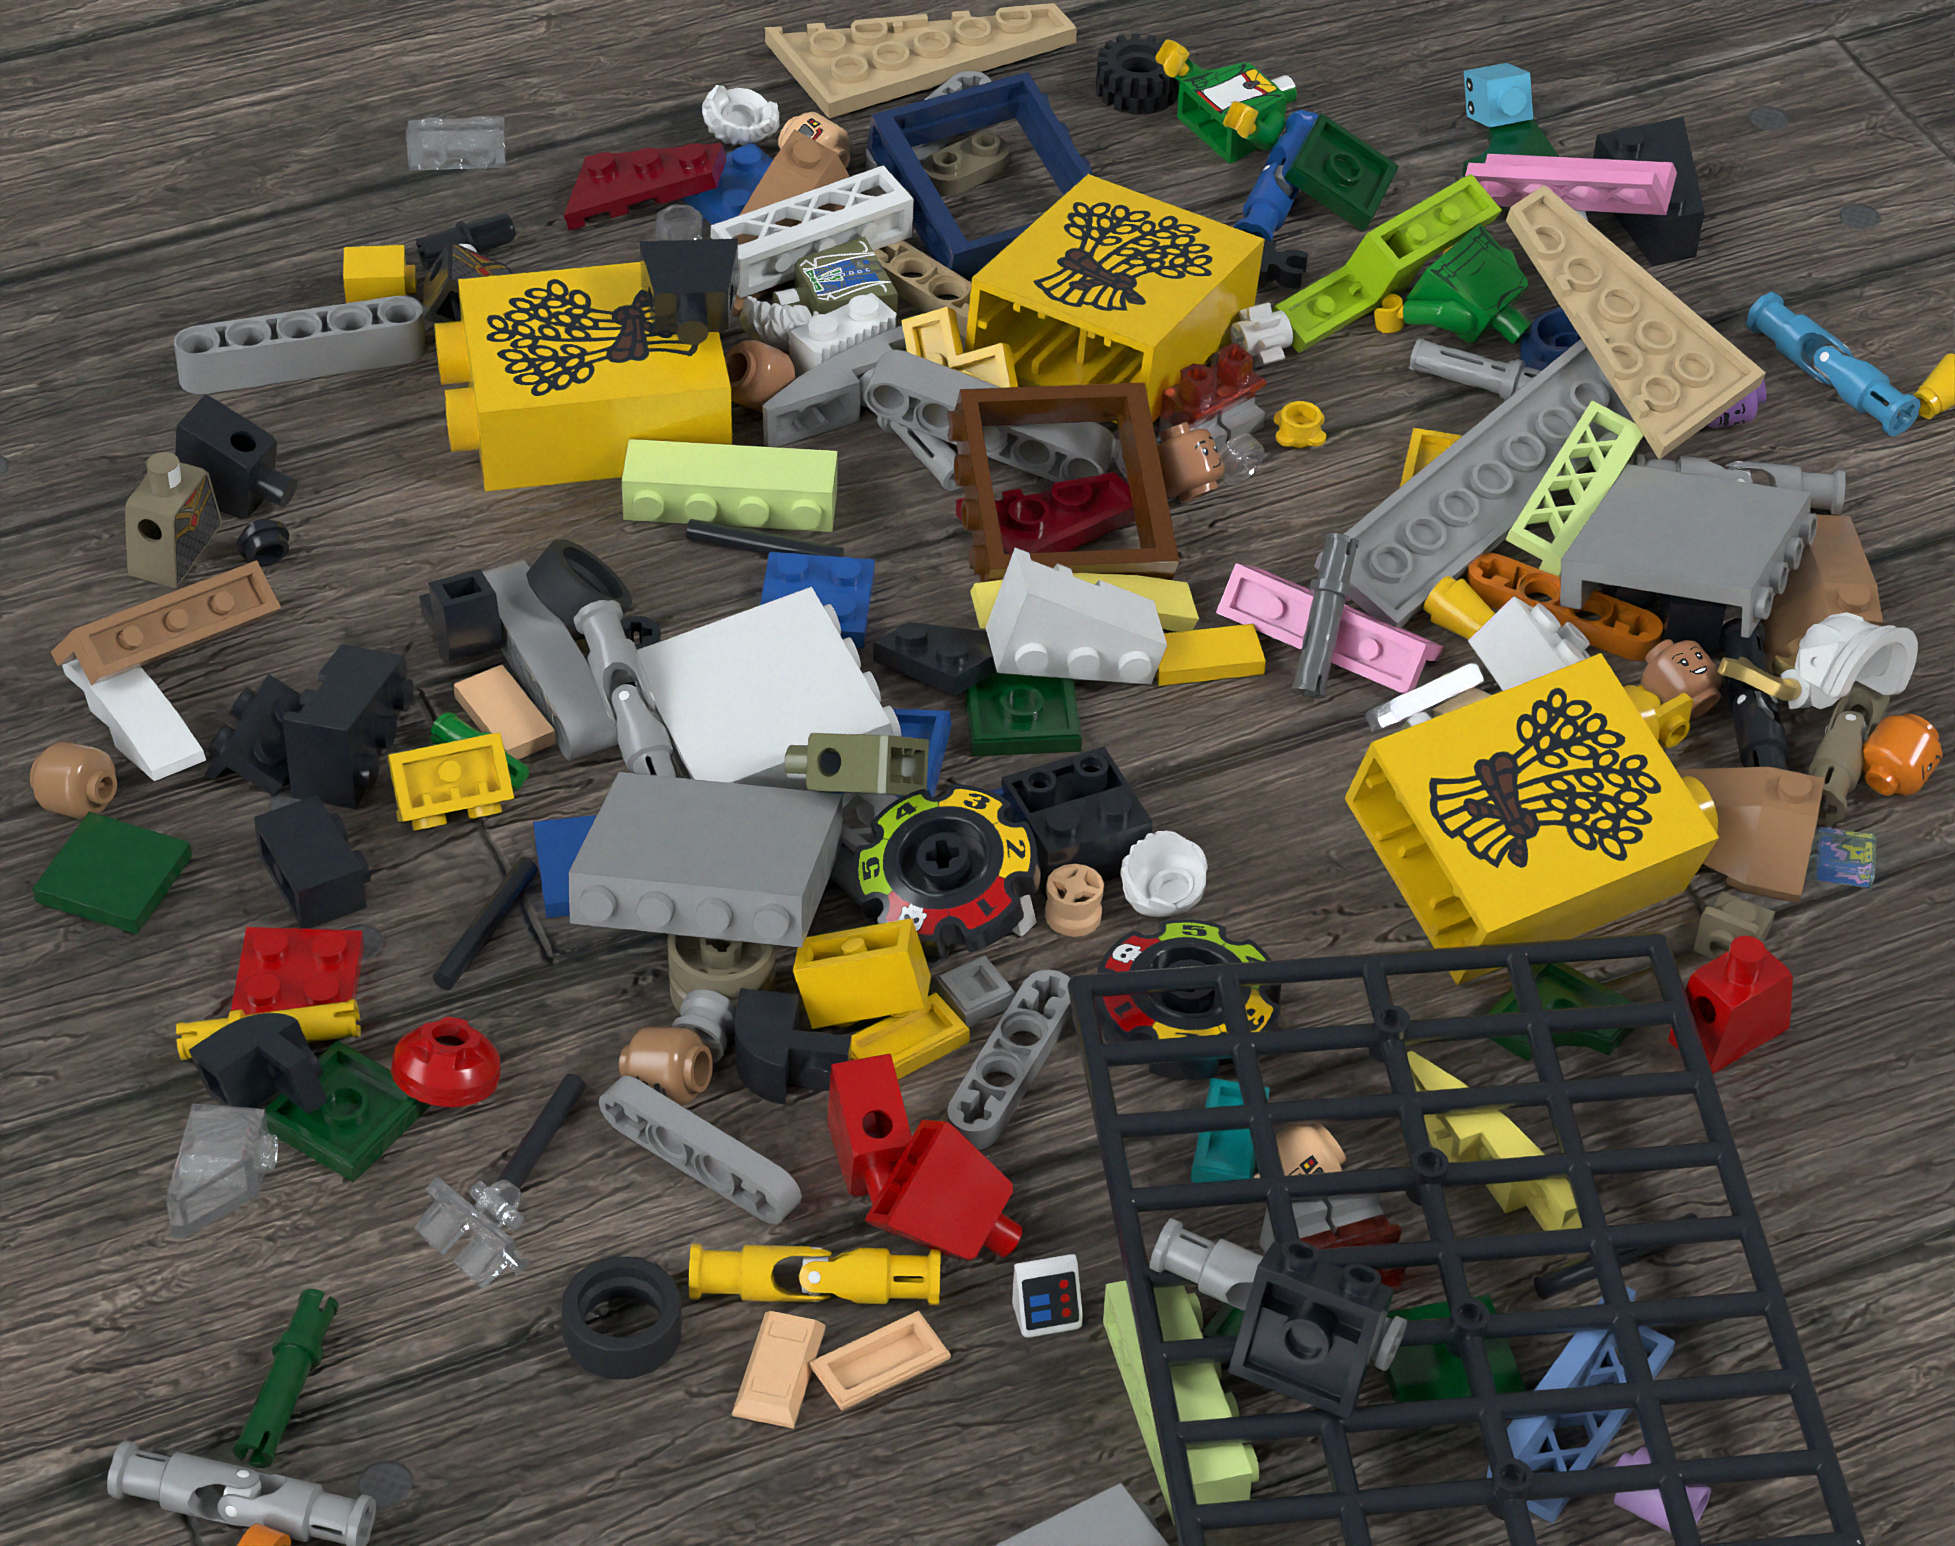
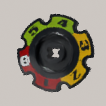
(949, 866)
(1181, 1012)

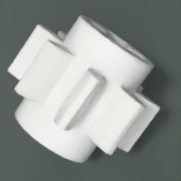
(1262, 333)

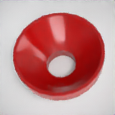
(442, 1072)

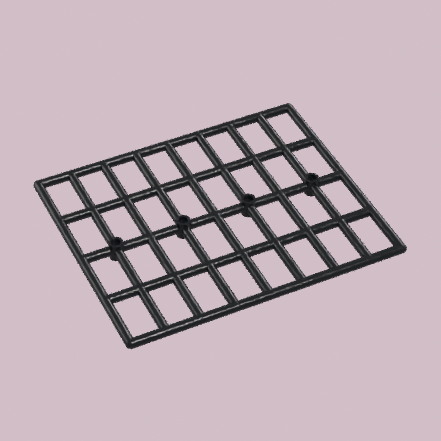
(1424, 1183)

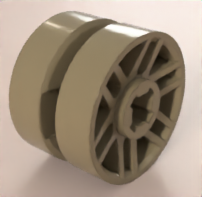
(718, 967)

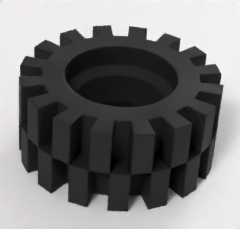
(1132, 76)

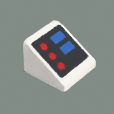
(1047, 1296)

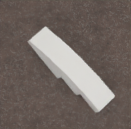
(140, 721)

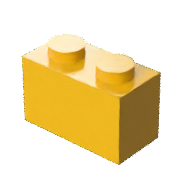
(862, 974)

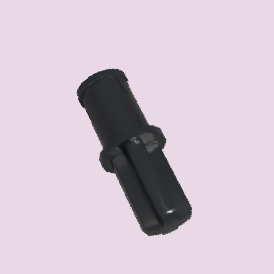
(480, 235)

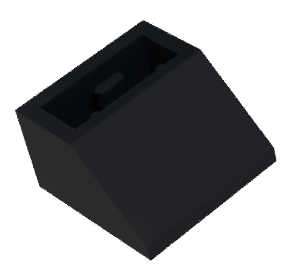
(1078, 813)

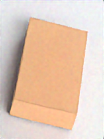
(501, 705)

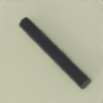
(755, 540)
(485, 923)
(543, 1130)
(1582, 1269)

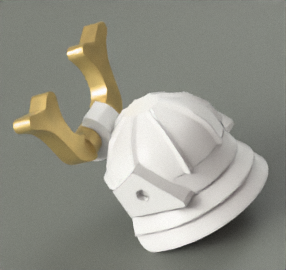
(1831, 660)

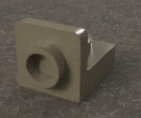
(1728, 920)

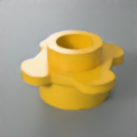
(1300, 425)

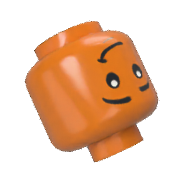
(1901, 754)

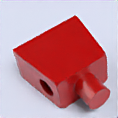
(1739, 1001)
(867, 1122)
(946, 1196)

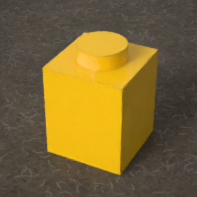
(377, 273)

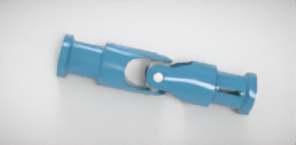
(1855, 380)

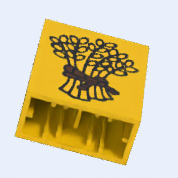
(1114, 291)
(569, 374)
(1533, 812)

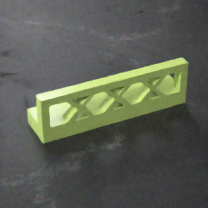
(1607, 470)

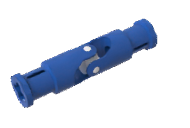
(1272, 194)

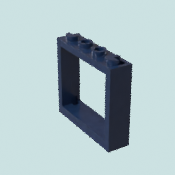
(929, 120)

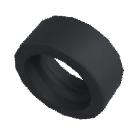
(573, 577)
(621, 1355)

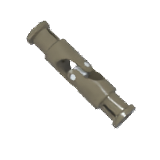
(1840, 752)

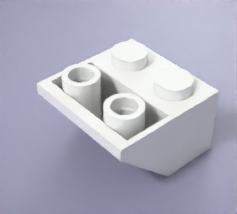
(1527, 643)

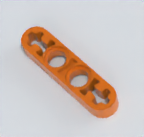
(1616, 640)

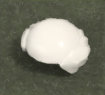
(739, 115)
(772, 322)
(1164, 874)

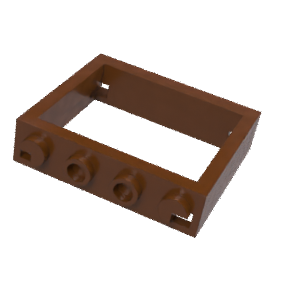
(1064, 404)

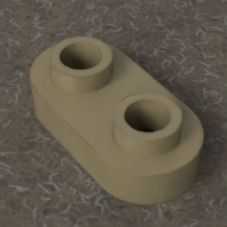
(967, 163)

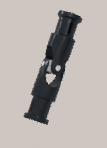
(1756, 714)

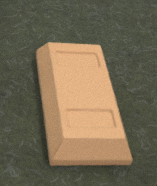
(880, 1361)
(779, 1369)

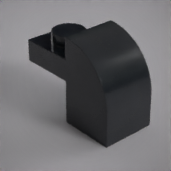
(463, 615)
(774, 1051)
(257, 1059)

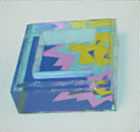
(1845, 857)

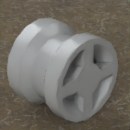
(710, 1017)

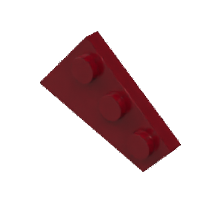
(623, 179)
(1063, 517)

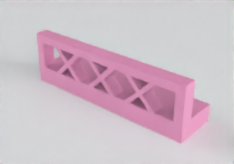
(1579, 182)
(1363, 642)

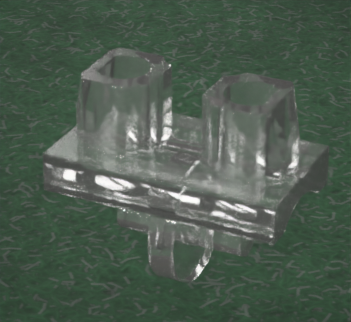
(491, 1247)

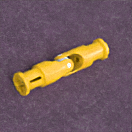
(857, 1275)

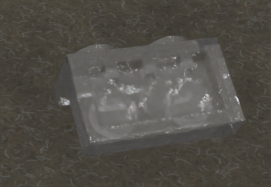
(456, 143)

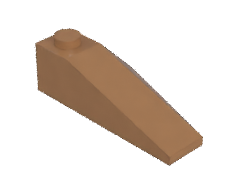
(794, 171)
(1829, 581)
(1762, 827)

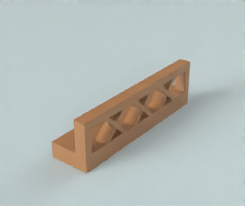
(169, 623)

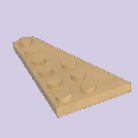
(910, 54)
(1649, 344)

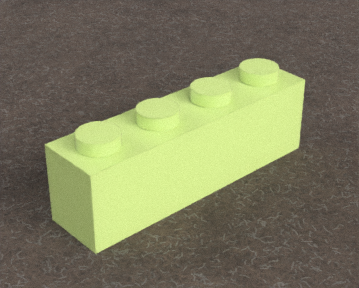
(730, 485)
(1217, 1471)

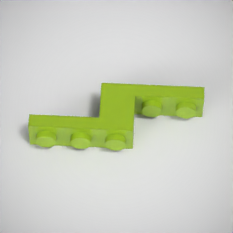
(1387, 261)

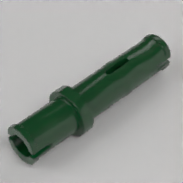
(295, 1355)

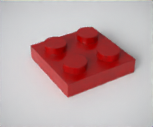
(297, 968)

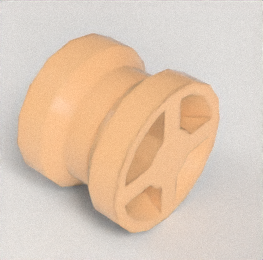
(1074, 900)

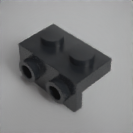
(256, 740)

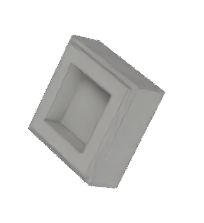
(974, 990)

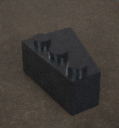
(1677, 233)
(346, 725)

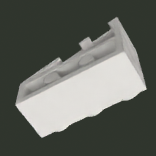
(1072, 628)

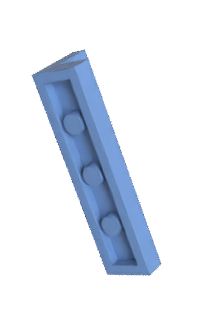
(1573, 1368)

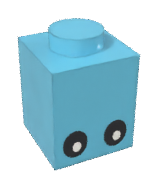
(1498, 94)

